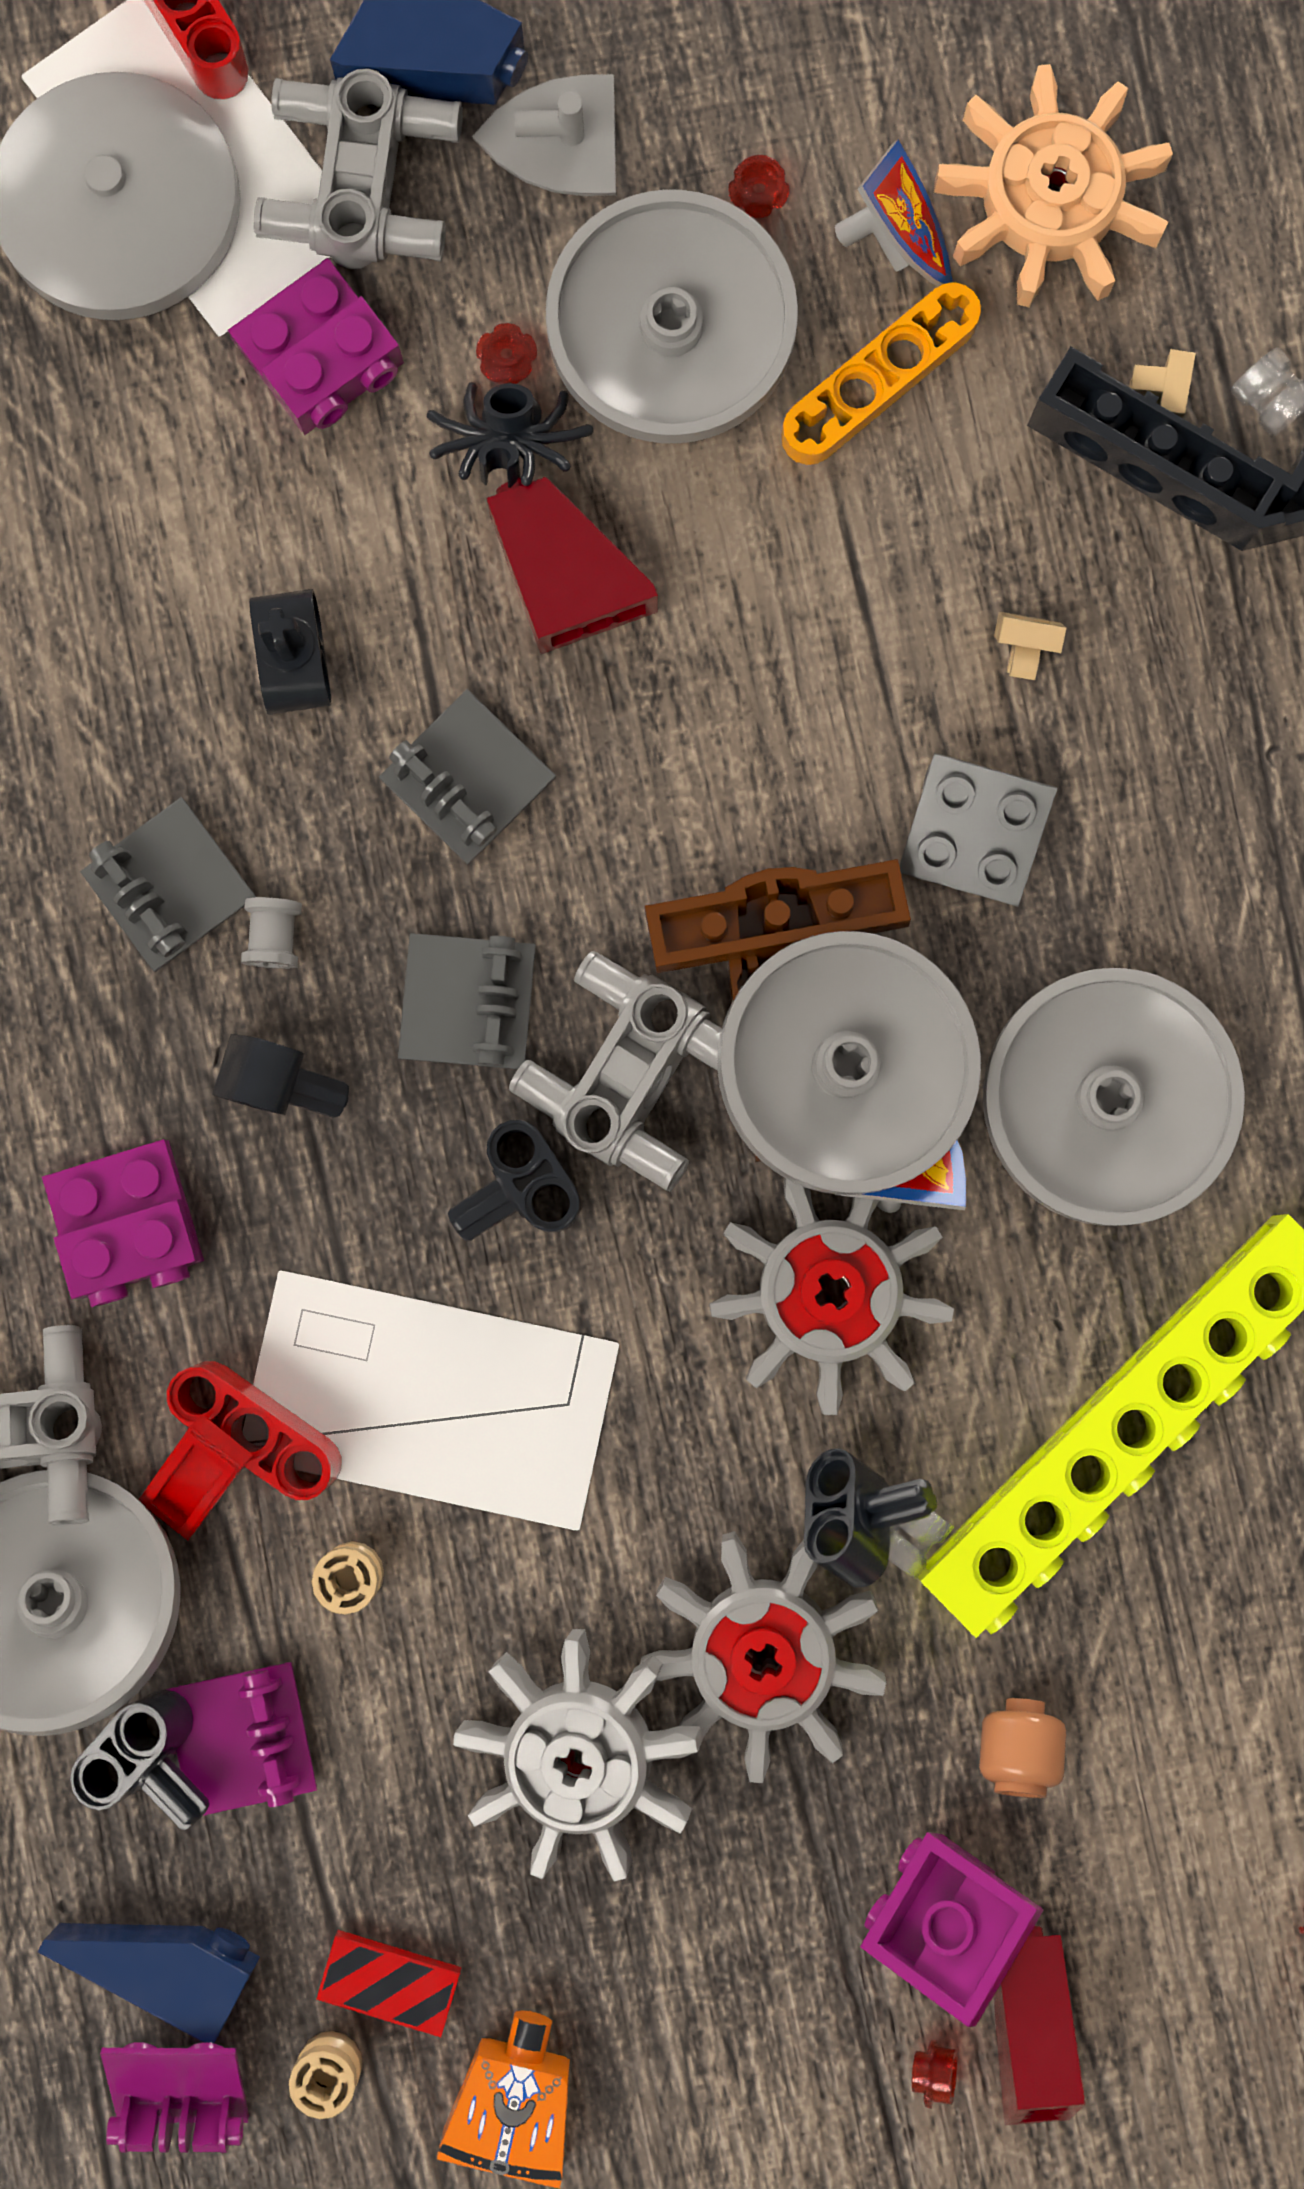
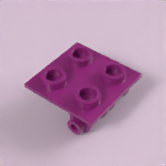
(247, 1739)
(175, 2087)

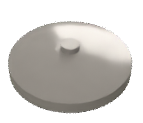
(116, 195)
(671, 316)
(849, 1063)
(1113, 1097)
(79, 1606)

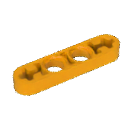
(876, 369)

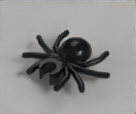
(506, 431)

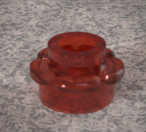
(764, 171)
(509, 369)
(935, 2074)

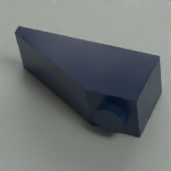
(167, 1970)

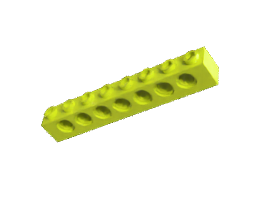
(1092, 1430)

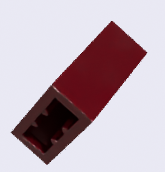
(565, 567)
(1037, 2036)

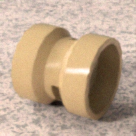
(355, 1568)
(333, 2062)

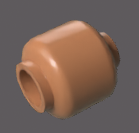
(1023, 1749)

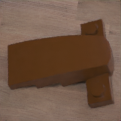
(772, 912)

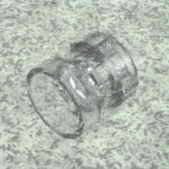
(1266, 380)
(912, 1556)

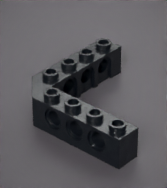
(1169, 457)

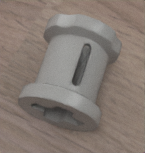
(271, 933)

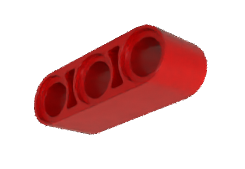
(199, 34)
(286, 1430)

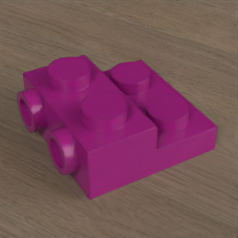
(318, 347)
(122, 1223)
(949, 1926)

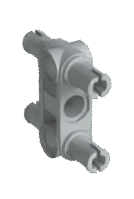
(358, 169)
(625, 1072)
(29, 1421)

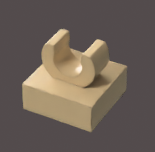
(1027, 639)

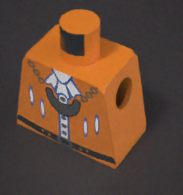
(512, 2107)

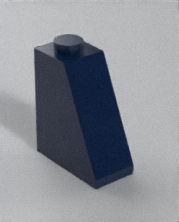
(435, 48)

